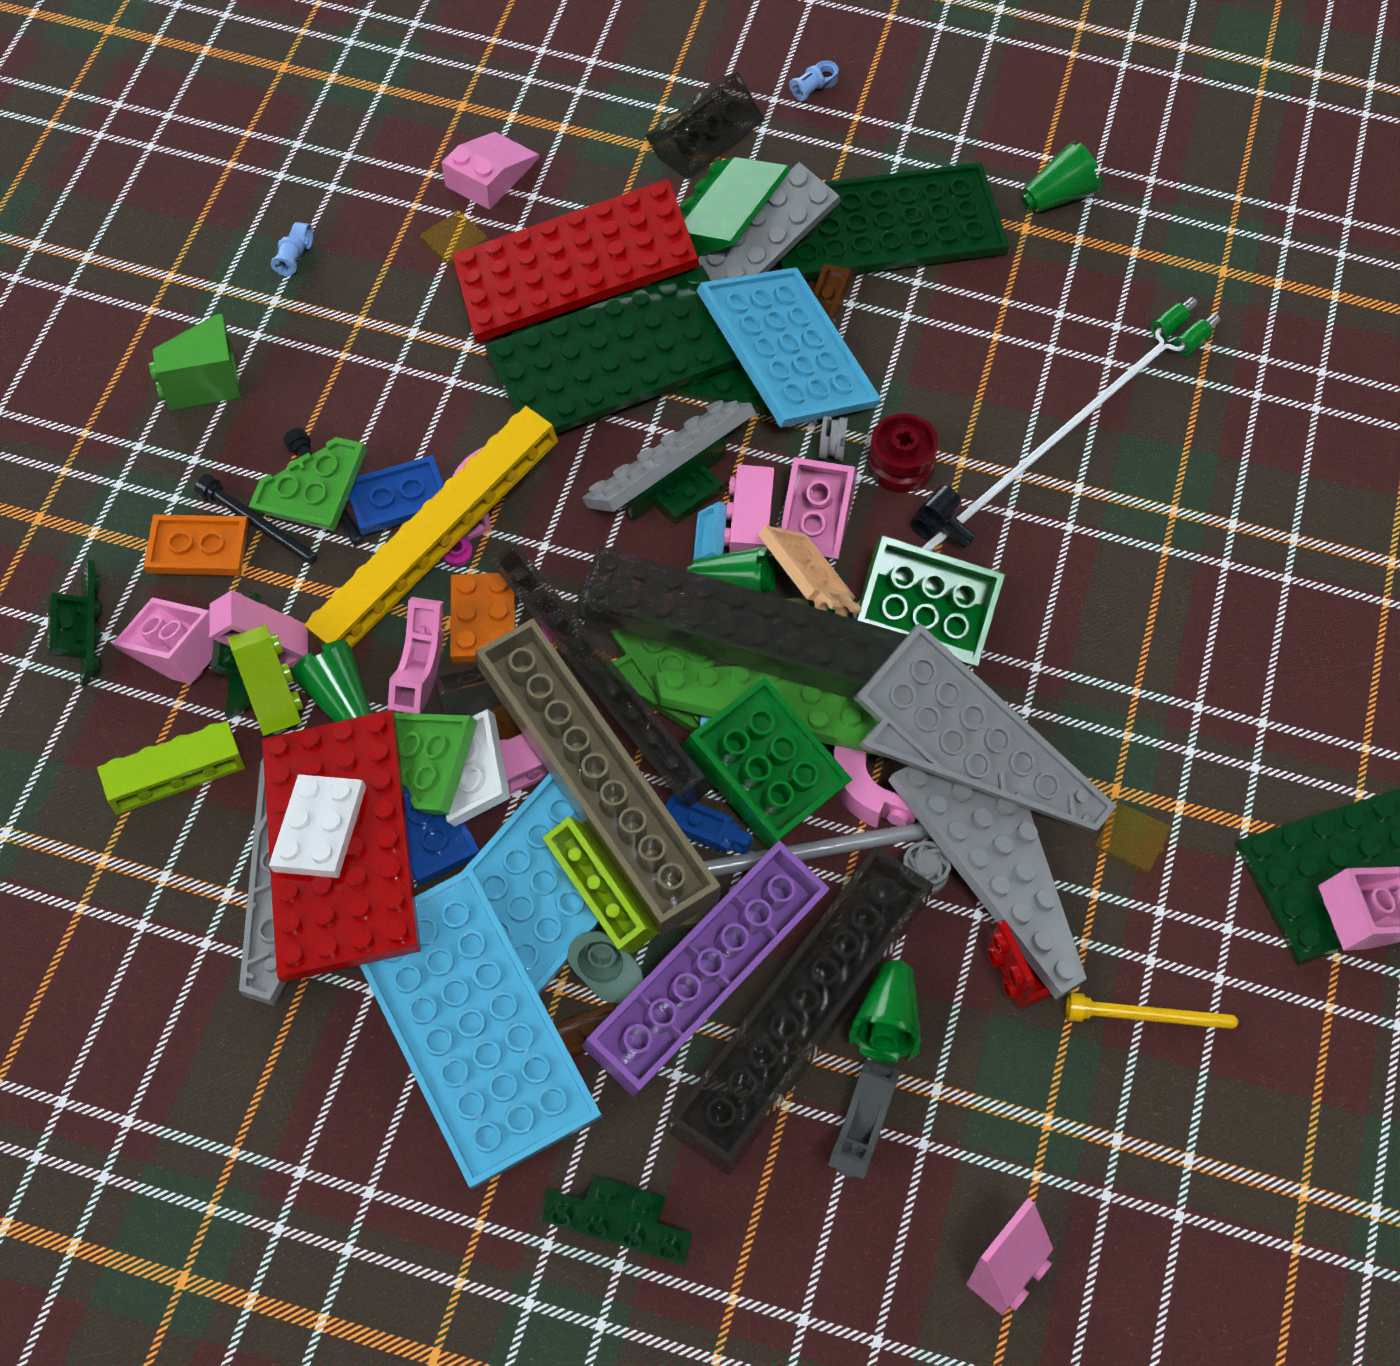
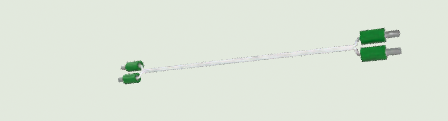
(1161, 328)

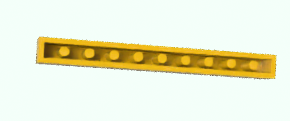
(433, 530)

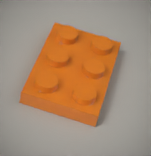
(196, 545)
(479, 613)

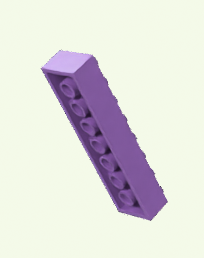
(704, 968)

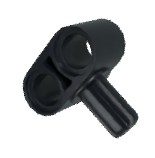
(938, 515)

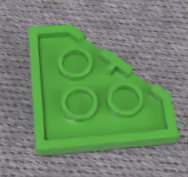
(312, 486)
(433, 757)

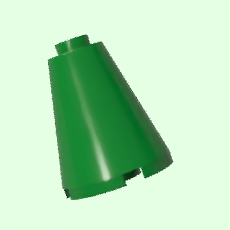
(1063, 180)
(744, 568)
(333, 681)
(889, 1016)

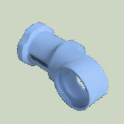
(814, 79)
(291, 248)

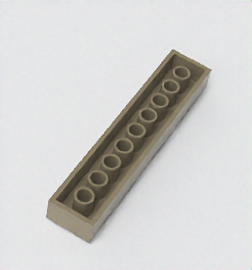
(598, 776)

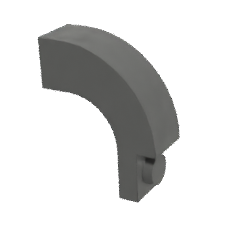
(864, 1119)

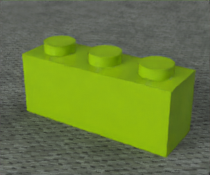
(266, 679)

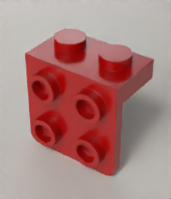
(1019, 979)

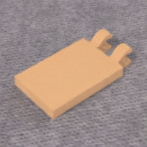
(809, 570)

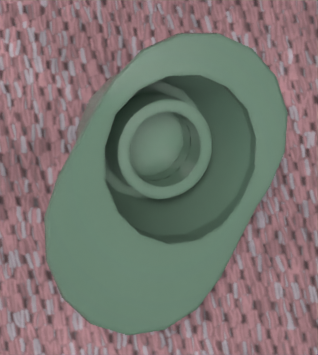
(604, 967)

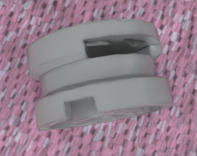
(833, 437)
(929, 863)

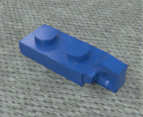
(709, 826)

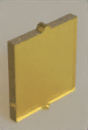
(452, 236)
(1132, 837)

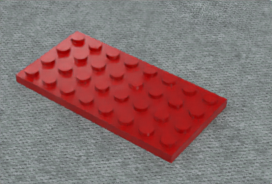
(574, 260)
(372, 904)

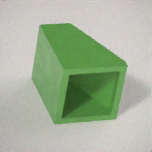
(196, 366)

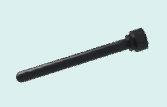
(298, 442)
(210, 489)

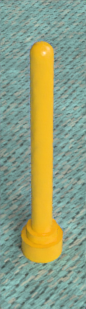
(1081, 1007)

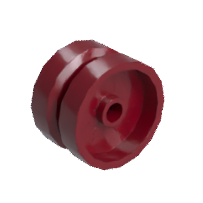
(903, 453)

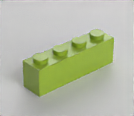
(170, 767)
(600, 885)

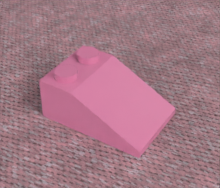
(486, 168)
(820, 503)
(169, 639)
(1364, 906)
(1013, 1260)

